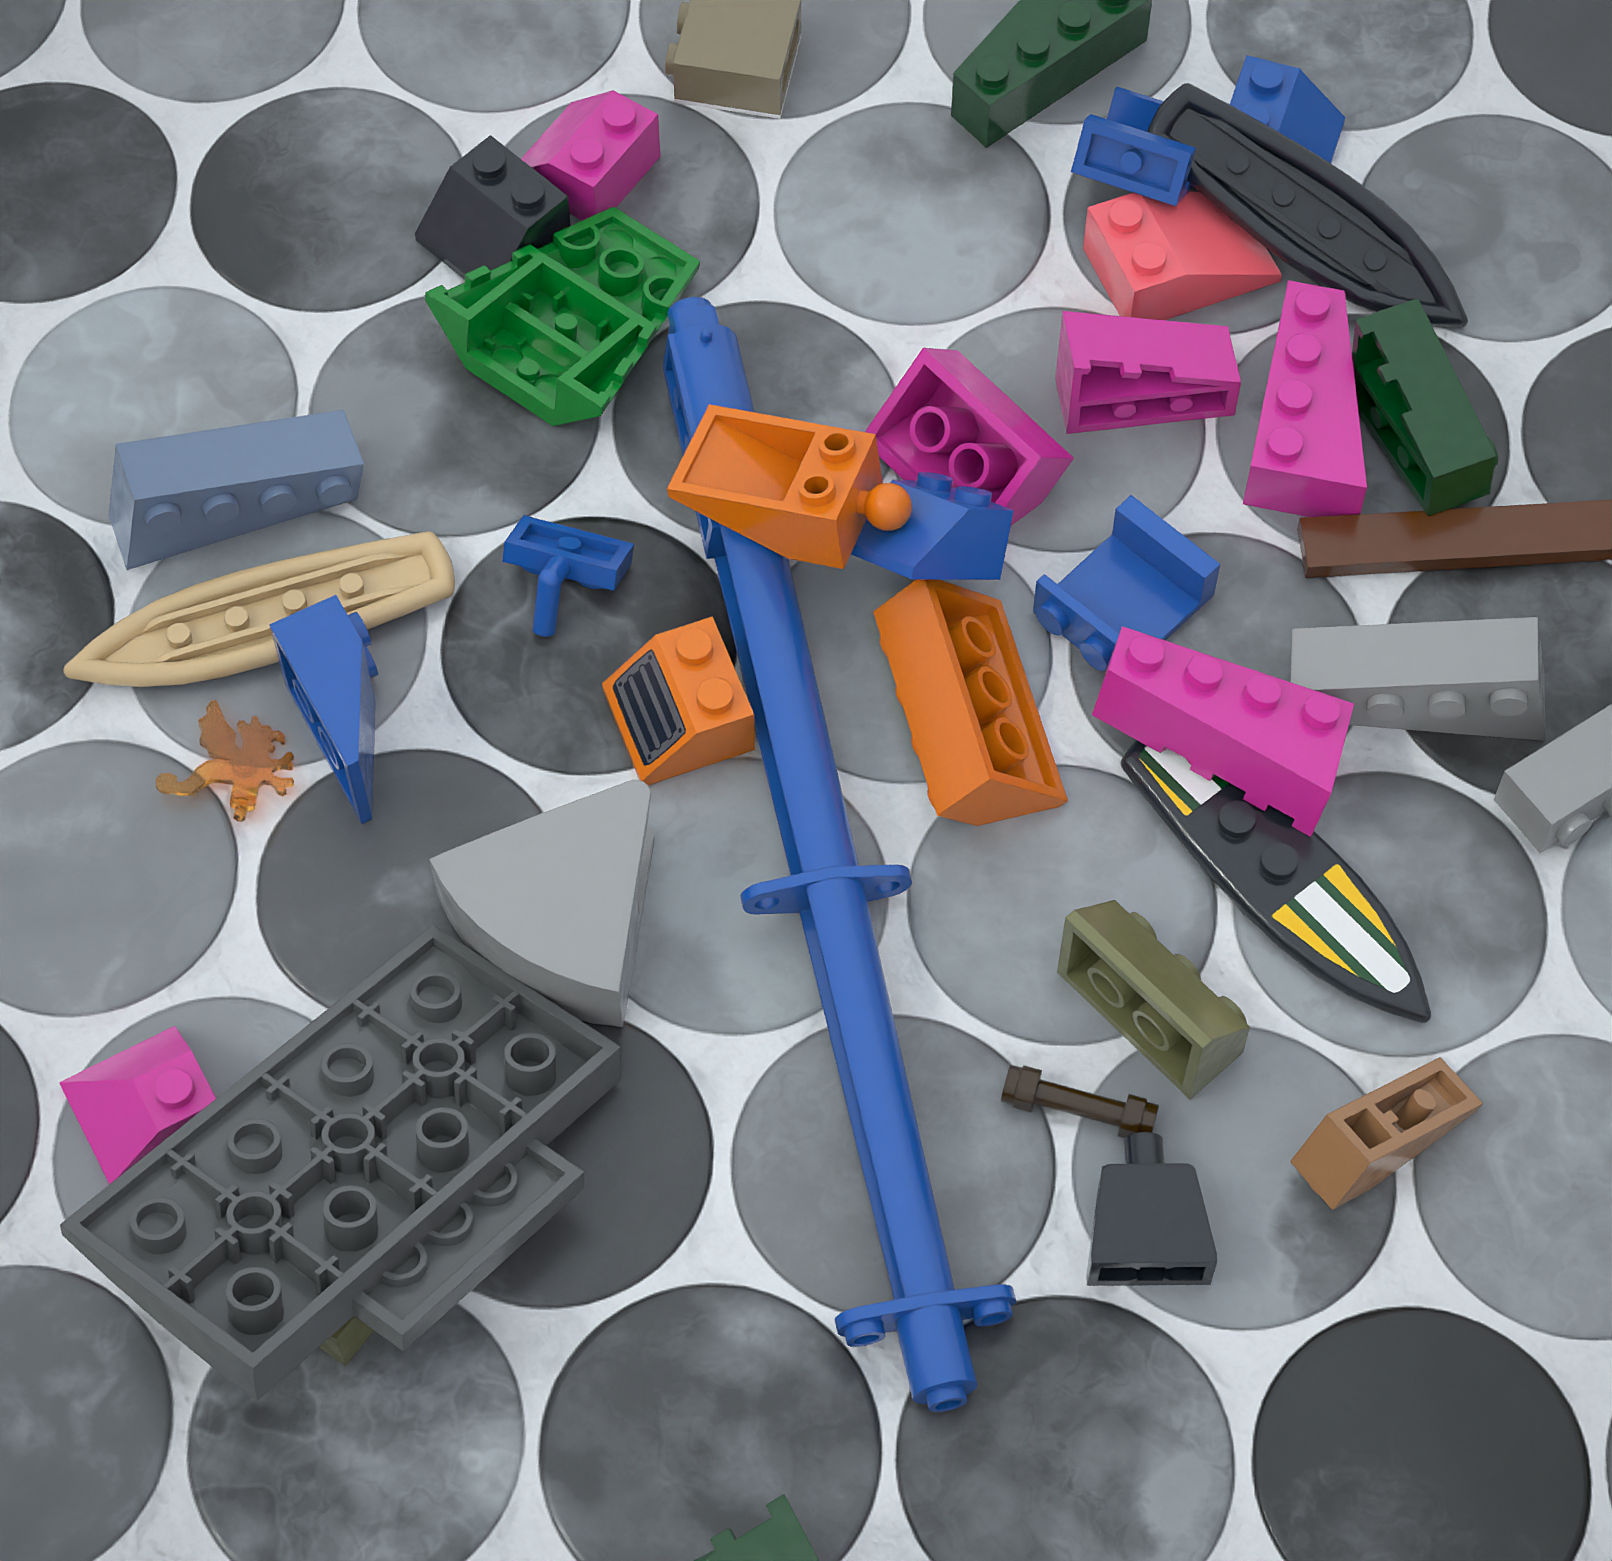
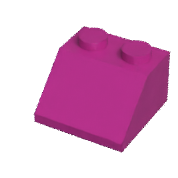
(597, 151)

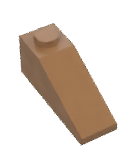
(1383, 1131)

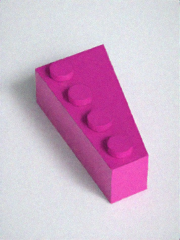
(1228, 722)

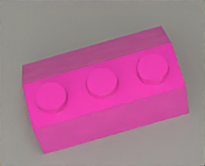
(963, 426)

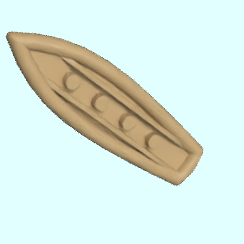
(225, 621)

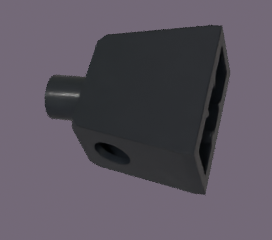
(1150, 1221)

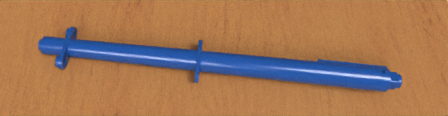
(832, 897)

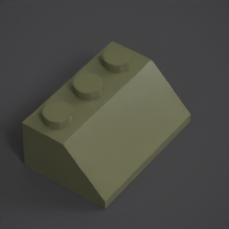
(1151, 995)

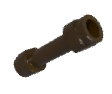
(1025, 1088)

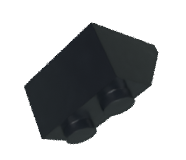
(490, 209)

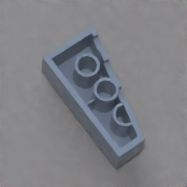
(228, 482)

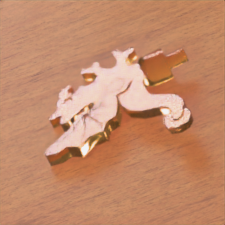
(242, 768)

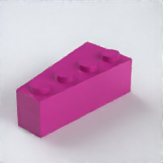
(1309, 423)

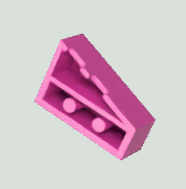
(1142, 372)

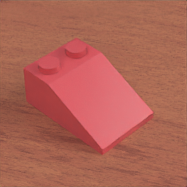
(1171, 257)

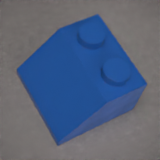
(1289, 104)
(947, 536)

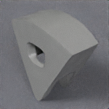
(558, 899)

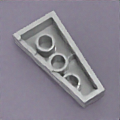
(1431, 674)

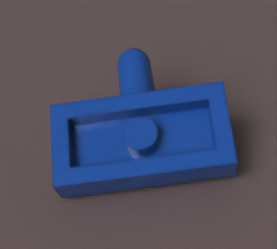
(563, 553)

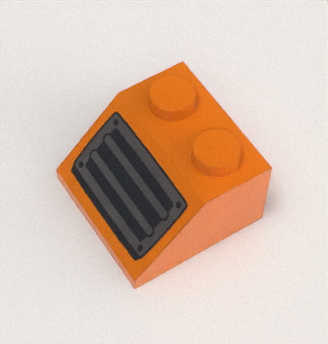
(680, 703)

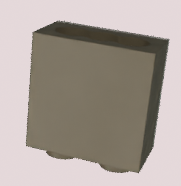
(735, 54)

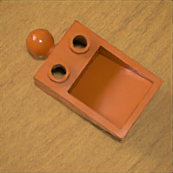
(788, 483)

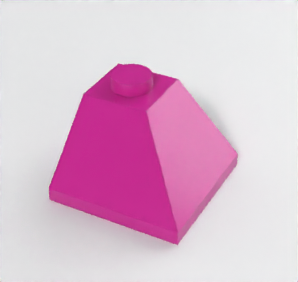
(137, 1099)

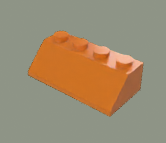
(967, 704)

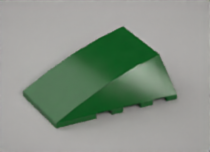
(566, 317)

